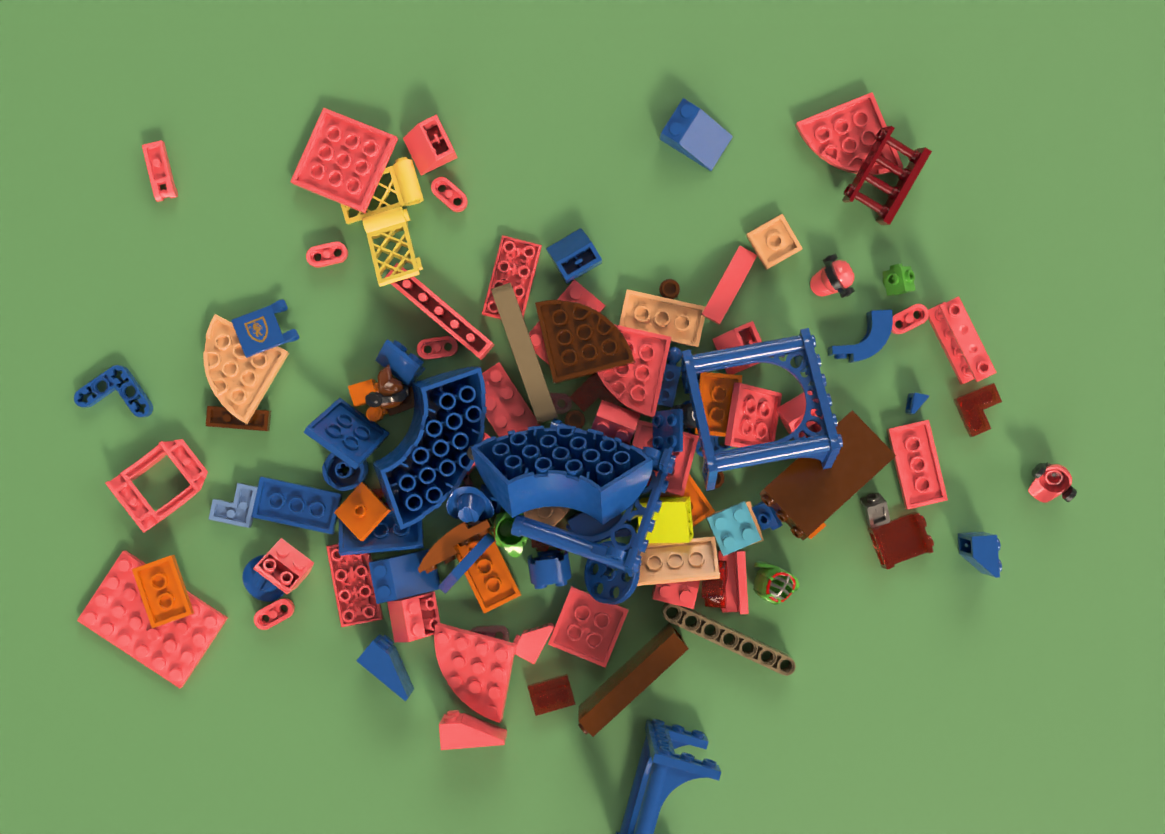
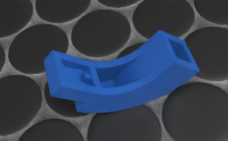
(878, 332)

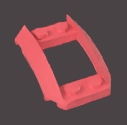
(133, 500)

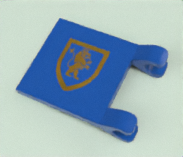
(261, 331)

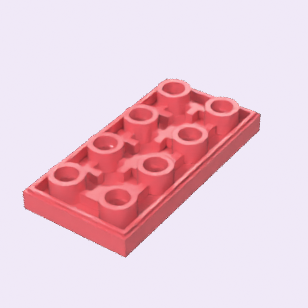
(516, 264)
(353, 587)

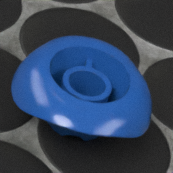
(469, 505)
(258, 585)

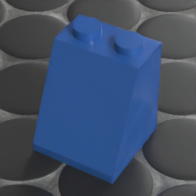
(588, 526)

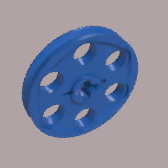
(609, 583)

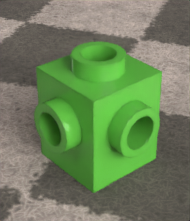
(898, 279)

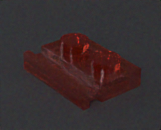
(551, 694)

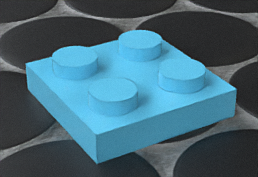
(733, 528)

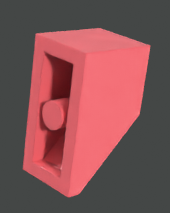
(532, 642)

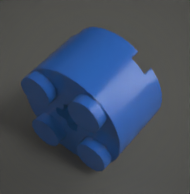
(341, 481)
(549, 568)

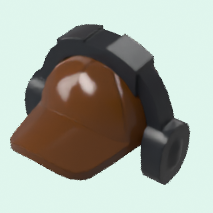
(390, 389)

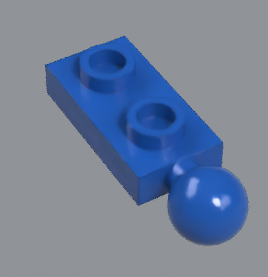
(670, 378)

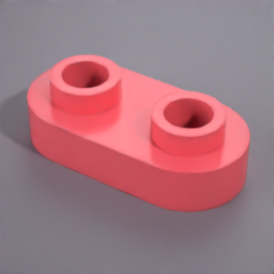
(449, 195)
(327, 254)
(907, 319)
(438, 347)
(275, 613)

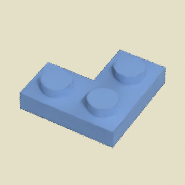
(238, 511)

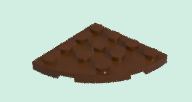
(580, 340)

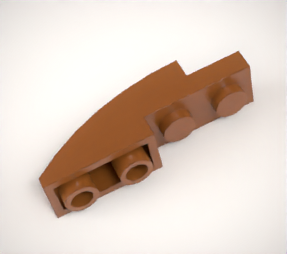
(446, 548)

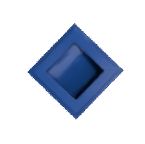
(914, 402)

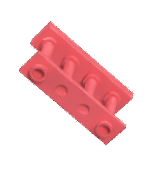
(960, 341)

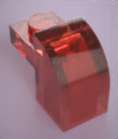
(715, 589)

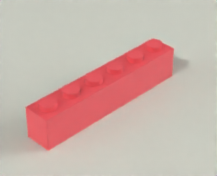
(444, 315)

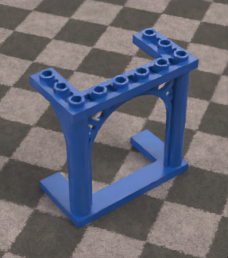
(819, 445)
(661, 772)

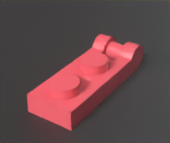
(159, 170)

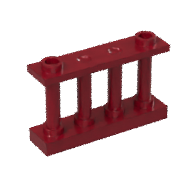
(906, 176)

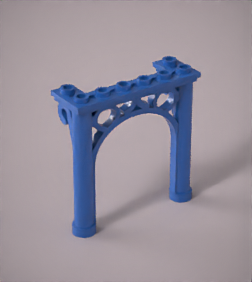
(587, 545)

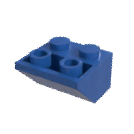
(574, 255)
(403, 366)
(981, 552)

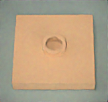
(774, 241)

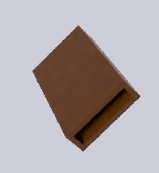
(809, 494)
(631, 680)

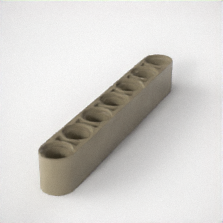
(524, 353)
(737, 642)

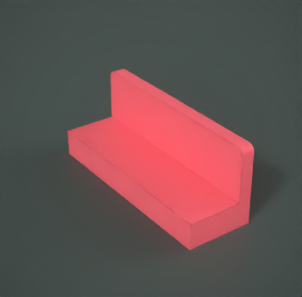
(736, 583)

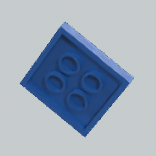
(346, 433)

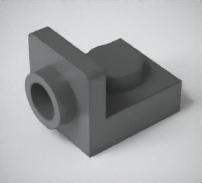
(875, 509)

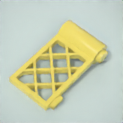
(405, 185)
(386, 225)

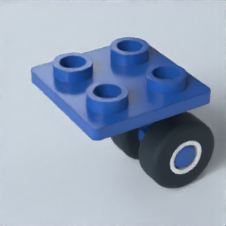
(669, 427)

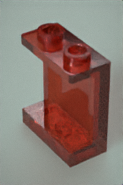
(901, 539)

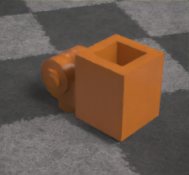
(358, 393)

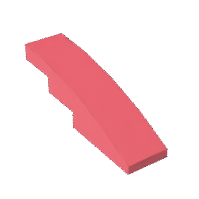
(729, 285)

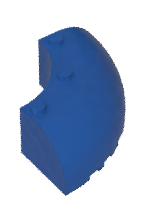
(434, 450)
(562, 470)

